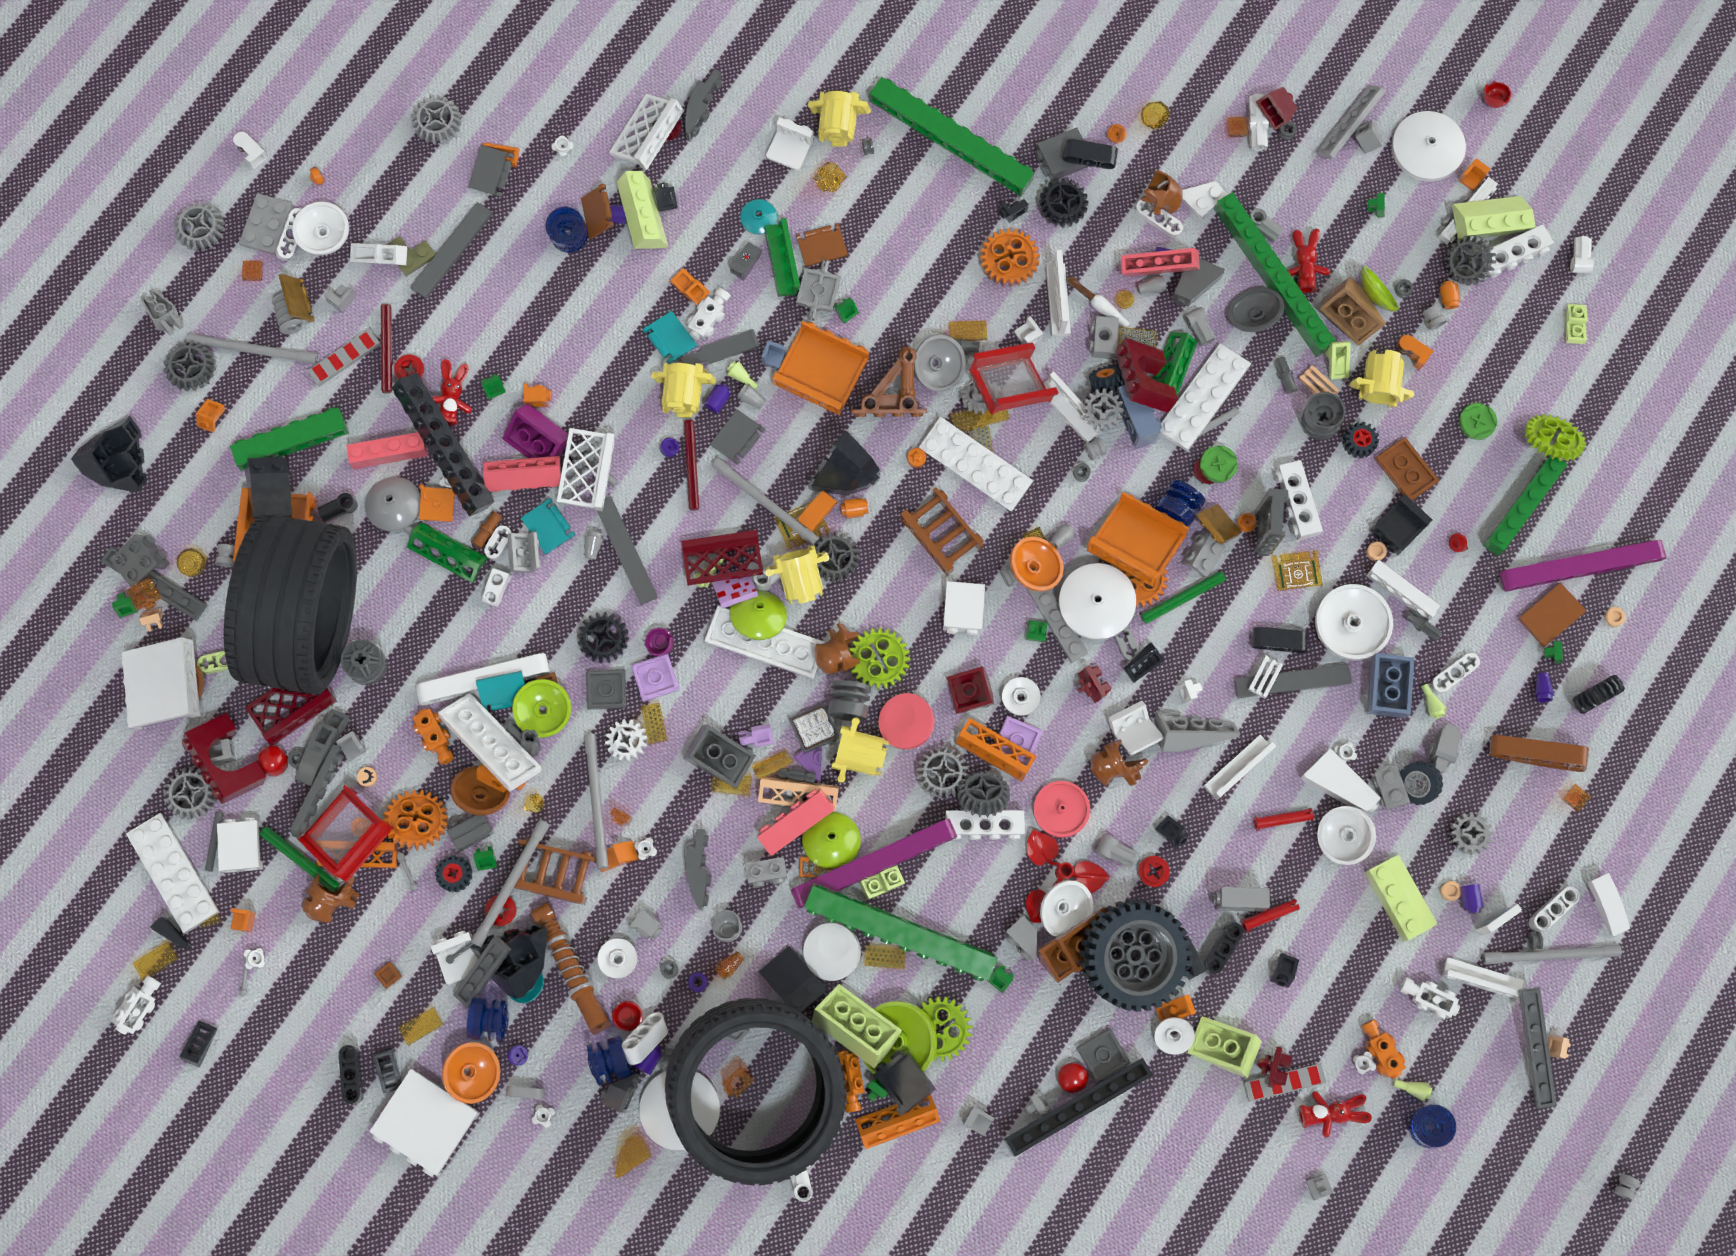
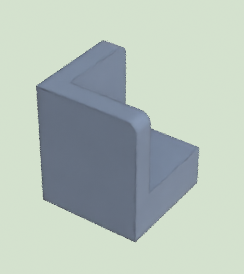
(773, 355)

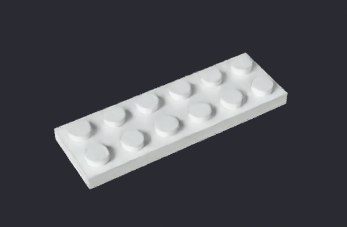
(1203, 397)
(976, 464)
(786, 650)
(489, 742)
(172, 873)

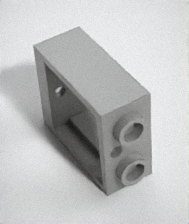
(1241, 899)

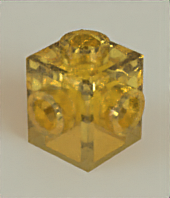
(829, 177)

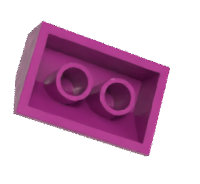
(535, 434)

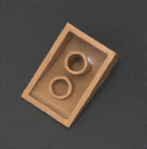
(1352, 311)

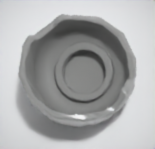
(727, 926)

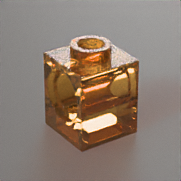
(137, 593)
(739, 1073)

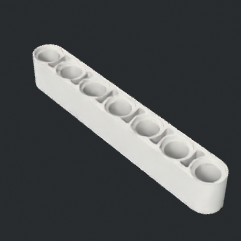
(465, 682)

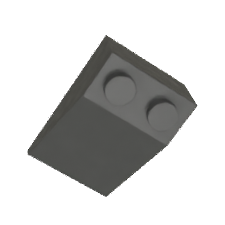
(719, 756)

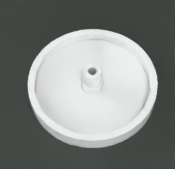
(832, 951)

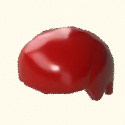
(1497, 94)
(272, 761)
(627, 1015)
(1072, 1077)

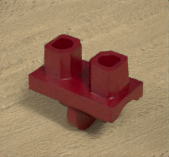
(1091, 685)
(1275, 1076)

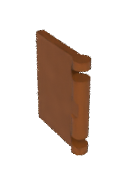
(597, 211)
(821, 245)

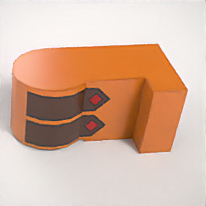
(1414, 349)

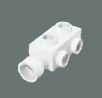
(709, 318)
(1433, 999)
(135, 1006)

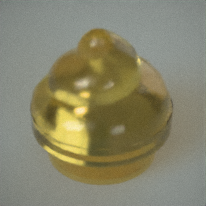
(534, 803)

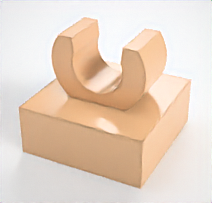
(150, 617)
(1558, 1046)

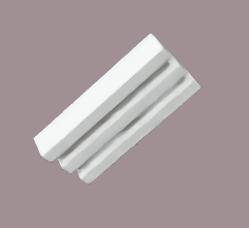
(1272, 663)

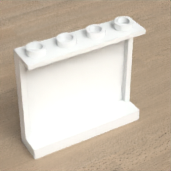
(160, 682)
(423, 1123)

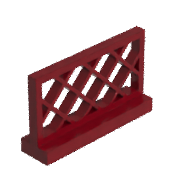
(721, 545)
(295, 719)

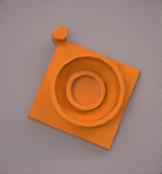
(436, 504)

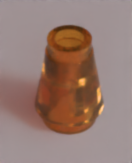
(729, 965)

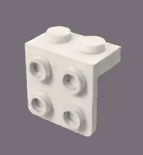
(790, 144)
(1134, 728)
(462, 964)

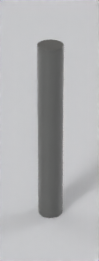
(213, 843)

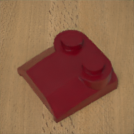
(971, 690)

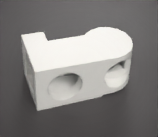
(247, 145)
(495, 587)

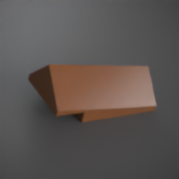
(1062, 954)

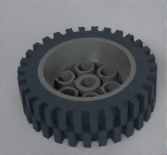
(1160, 973)

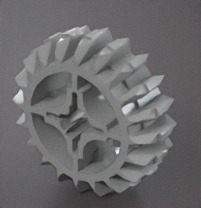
(437, 110)
(194, 217)
(933, 772)
(174, 797)

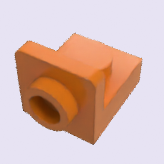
(209, 414)

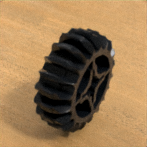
(1076, 196)
(605, 642)
(1598, 694)

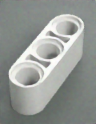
(1562, 907)
(644, 1038)

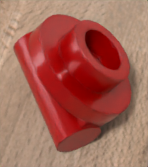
(1458, 542)

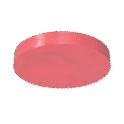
(906, 721)
(1061, 809)

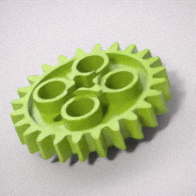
(1568, 443)
(894, 651)
(950, 1043)

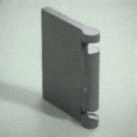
(490, 171)
(737, 436)

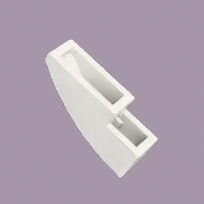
(378, 254)
(1609, 904)

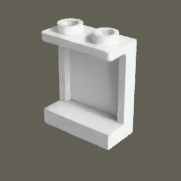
(964, 608)
(239, 845)

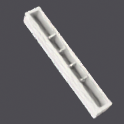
(1482, 193)

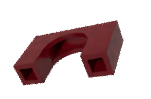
(1134, 361)
(224, 784)

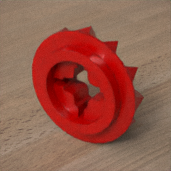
(404, 362)
(1155, 862)
(508, 915)

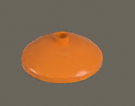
(1042, 558)
(482, 1074)

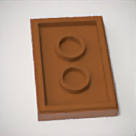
(1406, 469)
(1552, 615)

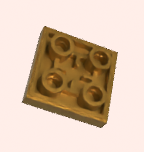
(1218, 524)

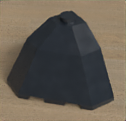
(114, 457)
(846, 470)
(524, 961)

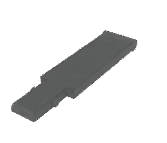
(723, 349)

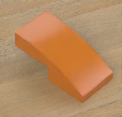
(689, 287)
(817, 510)

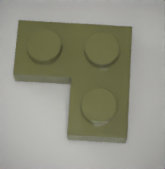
(416, 257)

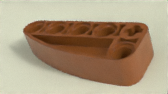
(1540, 753)

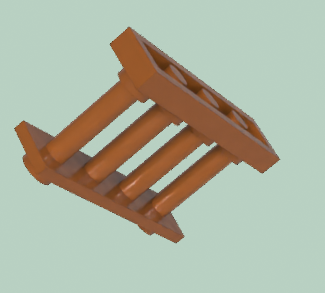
(934, 548)
(538, 885)

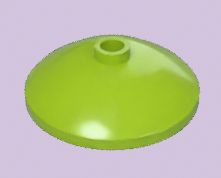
(1377, 290)
(756, 622)
(533, 697)
(832, 852)

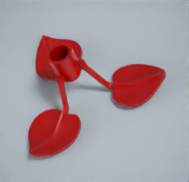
(1045, 848)

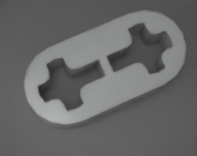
(1123, 646)
(523, 1092)

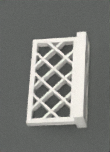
(655, 135)
(1058, 297)
(603, 470)

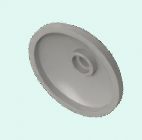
(949, 363)
(399, 511)

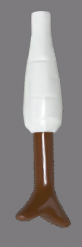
(1098, 302)

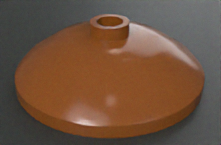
(467, 790)

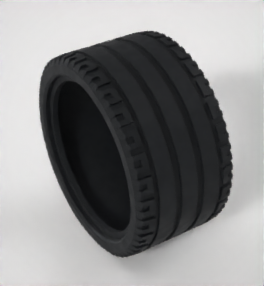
(290, 603)
(799, 1149)

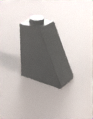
(1196, 283)

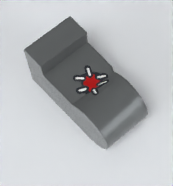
(745, 261)

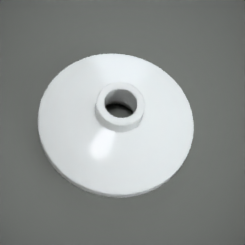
(1024, 687)
(607, 956)
(1174, 1043)

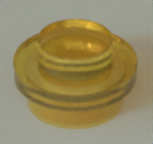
(1125, 299)

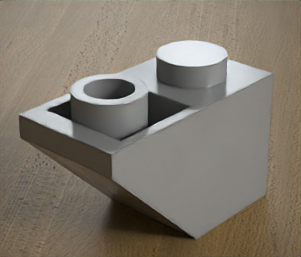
(1024, 936)

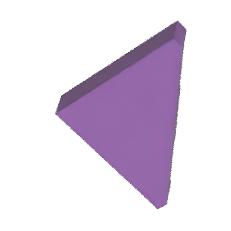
(811, 762)

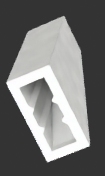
(1339, 781)

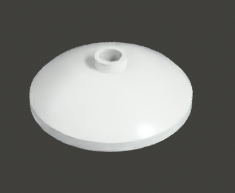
(316, 219)
(1334, 837)
(1075, 906)

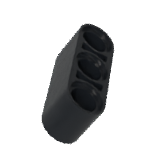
(1090, 154)
(1280, 640)
(1229, 941)
(344, 1066)

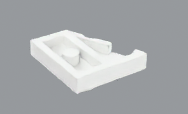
(1203, 198)

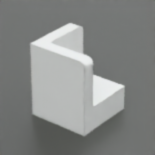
(1029, 332)

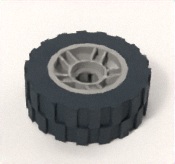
(1428, 775)

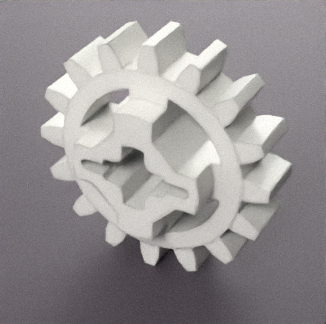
(620, 743)

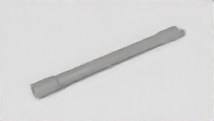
(301, 356)
(728, 472)
(601, 851)
(484, 929)
(1501, 957)

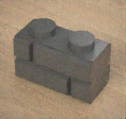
(469, 831)

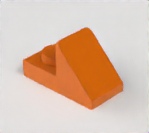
(621, 854)
(1179, 1008)

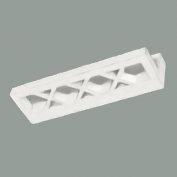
(1070, 408)
(1402, 590)
(1238, 767)
(1482, 978)

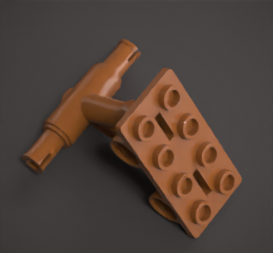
(893, 402)

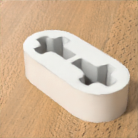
(494, 540)

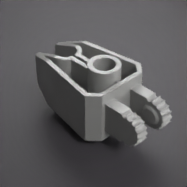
(161, 312)
(1445, 747)

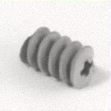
(286, 323)

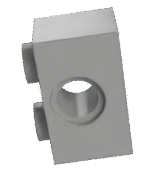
(1104, 348)

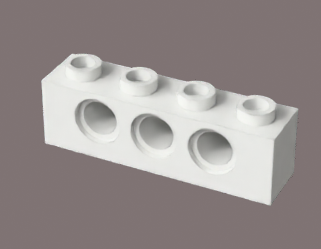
(1537, 237)
(1295, 472)
(1014, 818)

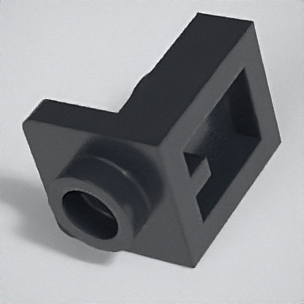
(665, 197)
(1016, 210)
(1172, 832)
(1285, 970)

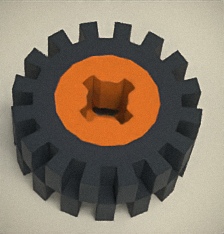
(1106, 378)

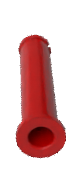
(1283, 819)
(1269, 915)

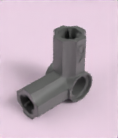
(527, 739)

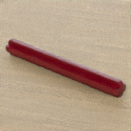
(386, 349)
(691, 464)

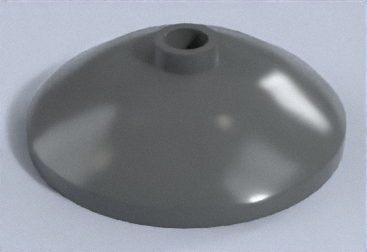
(1256, 309)

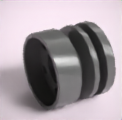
(1325, 406)
(373, 667)
(849, 696)

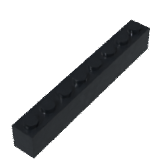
(1078, 1107)

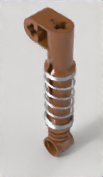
(564, 957)

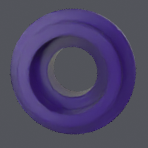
(693, 977)

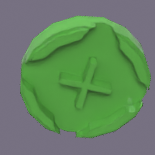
(1478, 421)
(1218, 464)

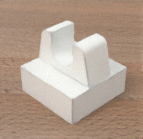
(1189, 691)

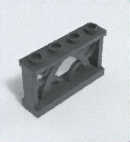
(1270, 521)

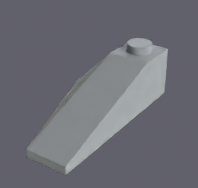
(1186, 733)

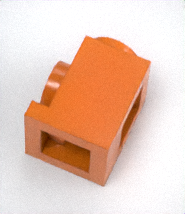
(537, 395)

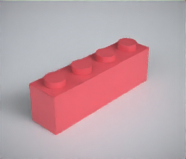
(1160, 262)
(386, 450)
(522, 473)
(796, 821)

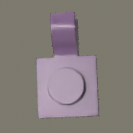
(760, 736)

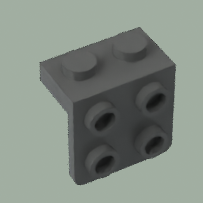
(138, 559)

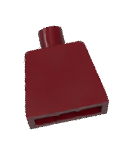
(1277, 107)

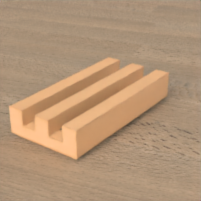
(1321, 377)

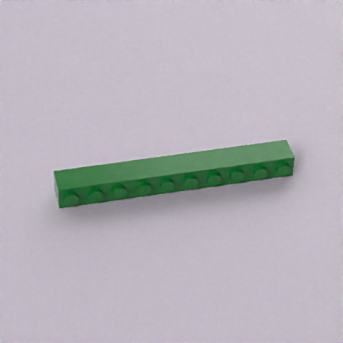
(951, 136)
(1274, 273)
(900, 931)

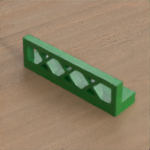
(782, 258)
(1179, 364)
(447, 548)

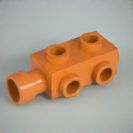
(431, 729)
(1383, 1056)
(853, 1080)

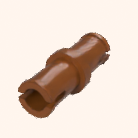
(486, 530)

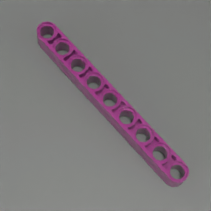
(1582, 565)
(879, 860)

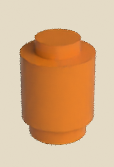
(1450, 295)
(854, 508)

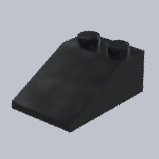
(268, 486)
(793, 980)

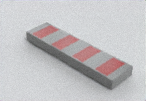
(344, 357)
(1296, 1080)

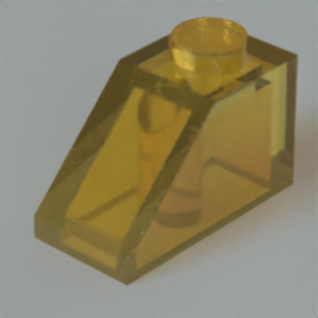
(631, 1155)

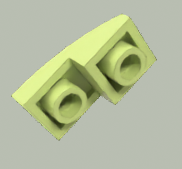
(1576, 324)
(881, 883)

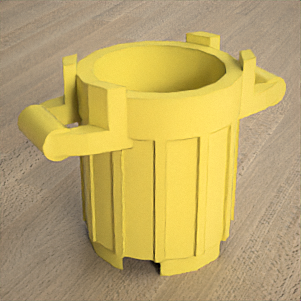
(838, 116)
(1383, 379)
(682, 387)
(799, 573)
(859, 752)

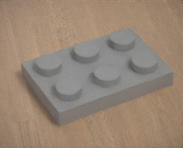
(265, 223)

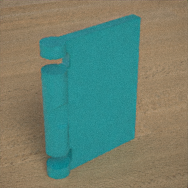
(670, 337)
(549, 526)
(500, 690)

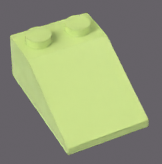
(1225, 1046)

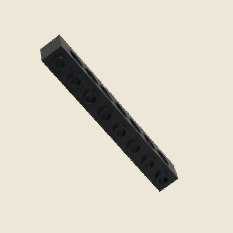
(442, 444)

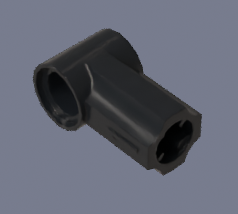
(336, 509)

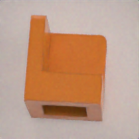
(1474, 174)
(242, 920)

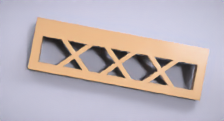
(803, 787)

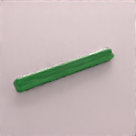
(1183, 597)
(299, 859)

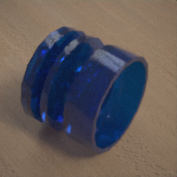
(567, 219)
(1181, 502)
(489, 1020)
(608, 1060)
(1439, 1117)

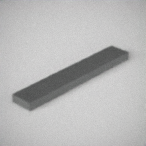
(451, 250)
(626, 552)
(168, 591)
(1297, 680)
(1537, 1047)

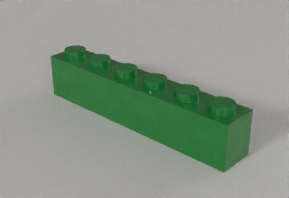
(291, 438)
(1524, 505)

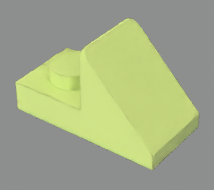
(1339, 359)

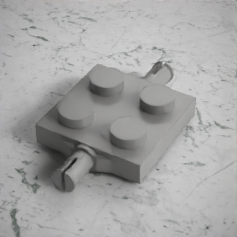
(818, 290)

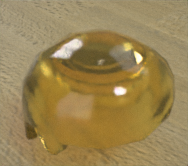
(1155, 115)
(191, 562)

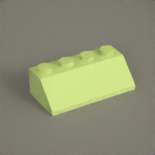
(641, 211)
(1493, 217)
(1400, 898)
(856, 1025)

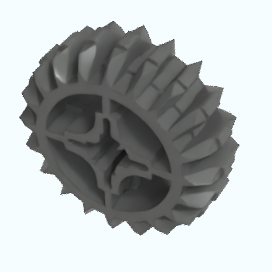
(1479, 271)
(176, 362)
(841, 554)
(983, 794)

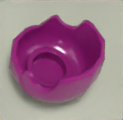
(659, 642)

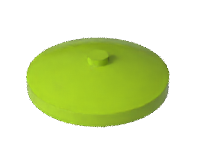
(916, 1036)

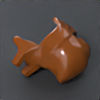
(1167, 196)
(834, 654)
(1110, 765)
(323, 903)

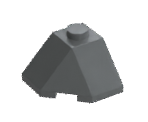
(620, 1093)

